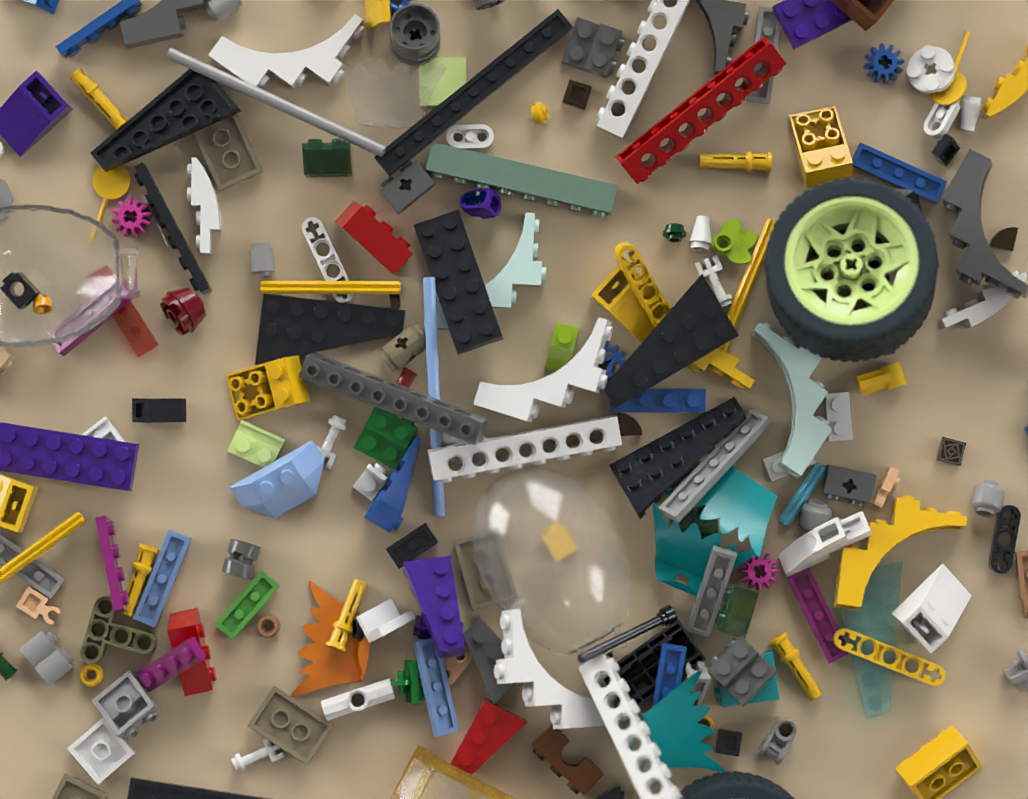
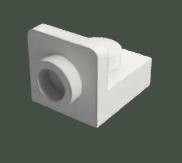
(371, 481)

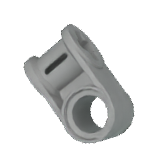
(777, 740)

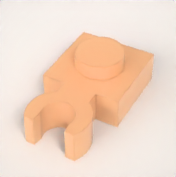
(889, 481)
(35, 603)

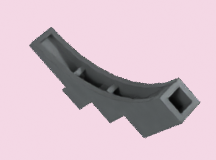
(723, 18)
(158, 23)
(979, 261)

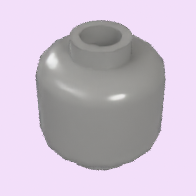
(988, 498)
(814, 514)

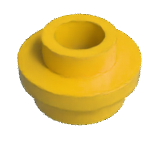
(540, 113)
(84, 674)

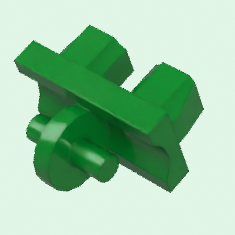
(409, 682)

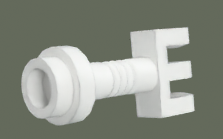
(711, 273)
(336, 424)
(269, 750)

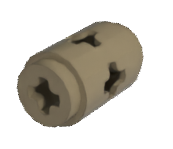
(393, 351)

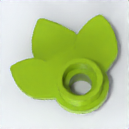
(737, 240)

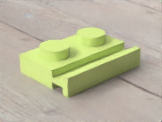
(256, 444)

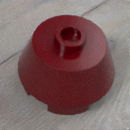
(183, 309)

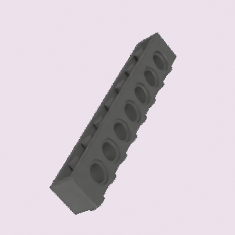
(394, 398)

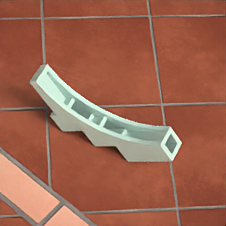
(519, 271)
(806, 395)

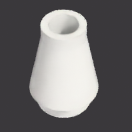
(969, 112)
(701, 235)

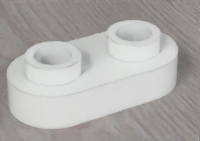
(941, 117)
(470, 135)

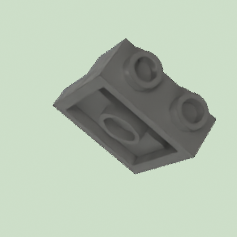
(593, 47)
(741, 670)

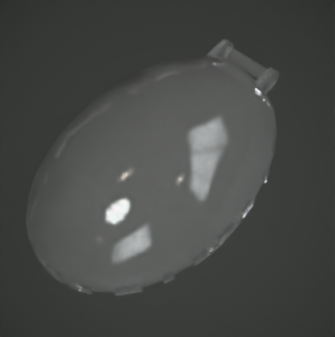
(70, 262)
(554, 557)

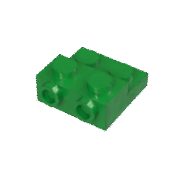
(386, 437)

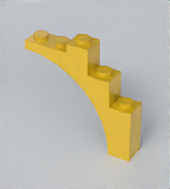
(906, 522)

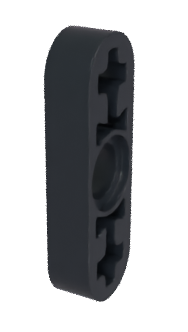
(995, 543)

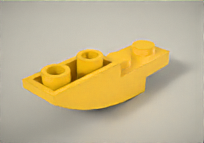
(1008, 89)
(723, 364)

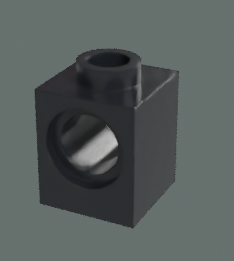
(28, 295)

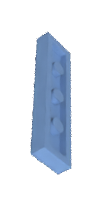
(162, 578)
(435, 688)

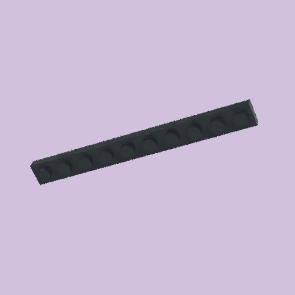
(474, 92)

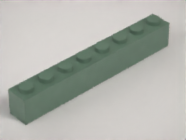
(522, 179)

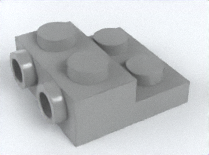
(126, 706)

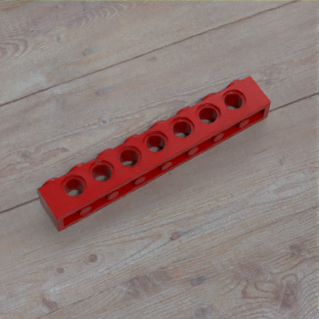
(704, 97)

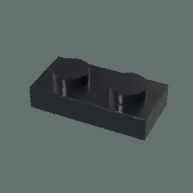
(412, 545)

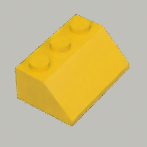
(939, 765)

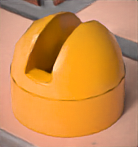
(42, 304)

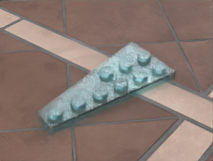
(878, 623)

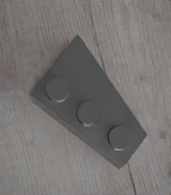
(486, 649)

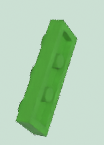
(247, 605)

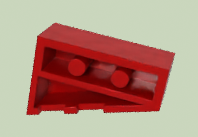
(375, 236)
(182, 627)
(486, 735)

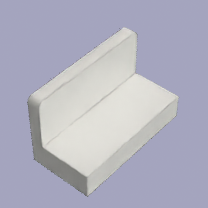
(382, 620)

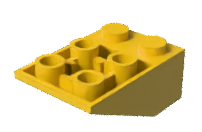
(821, 146)
(622, 304)
(267, 387)
(15, 502)

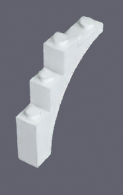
(292, 66)
(582, 371)
(540, 689)

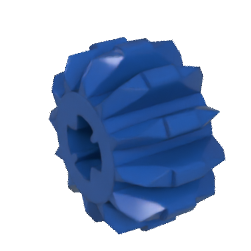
(878, 70)

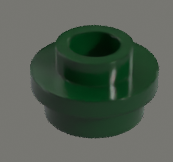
(674, 232)

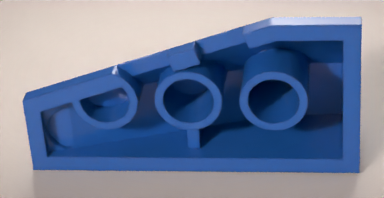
(391, 500)

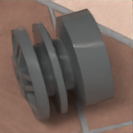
(415, 23)

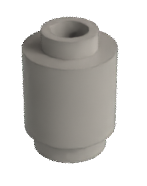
(223, 8)
(262, 259)

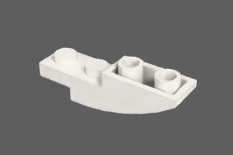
(203, 196)
(992, 301)
(822, 540)

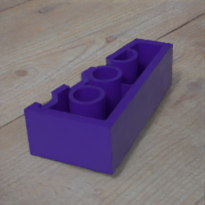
(436, 596)

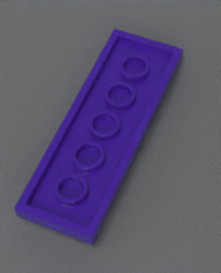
(67, 456)

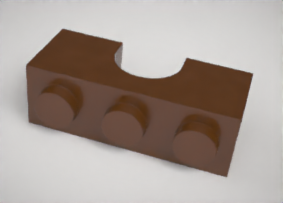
(580, 775)

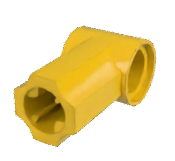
(884, 378)

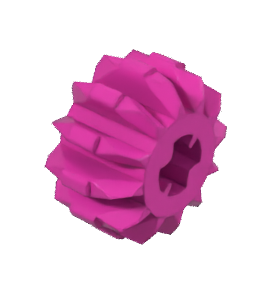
(130, 226)
(750, 573)

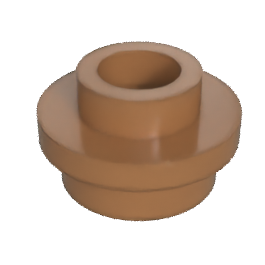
(268, 633)

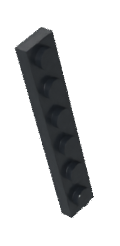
(176, 237)

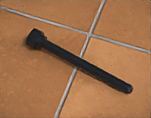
(664, 618)

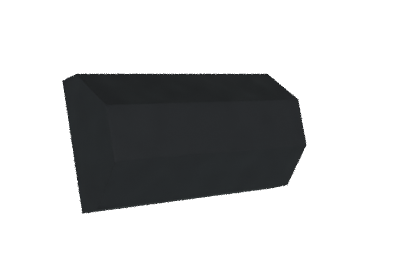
(641, 665)

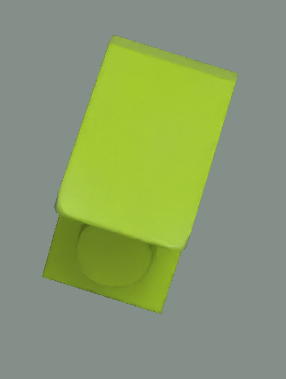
(561, 346)

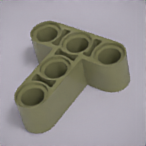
(110, 634)

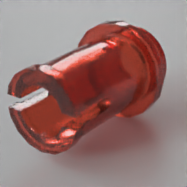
(406, 377)

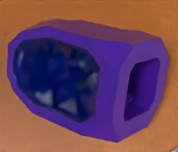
(481, 203)

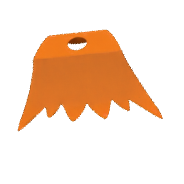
(329, 665)

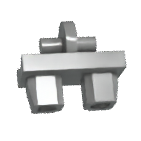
(1018, 672)

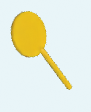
(959, 84)
(110, 185)

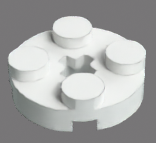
(933, 82)

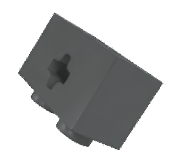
(403, 199)
(862, 482)

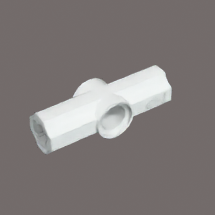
(343, 704)

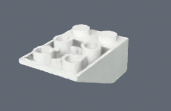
(933, 609)

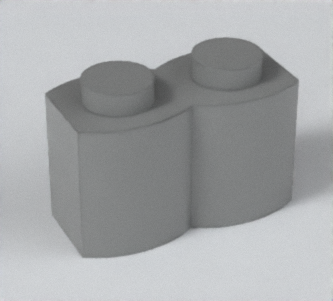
(47, 656)

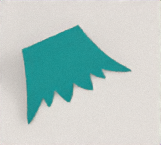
(739, 504)
(686, 553)
(676, 729)

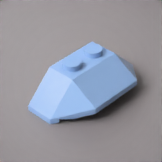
(282, 482)

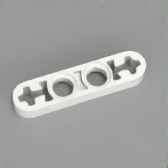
(325, 261)

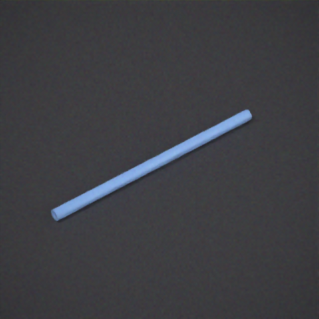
(433, 379)

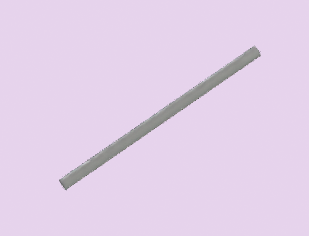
(276, 102)

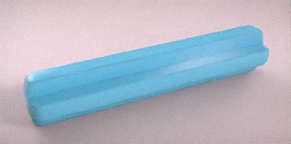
(802, 494)

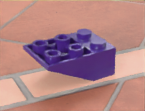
(31, 113)

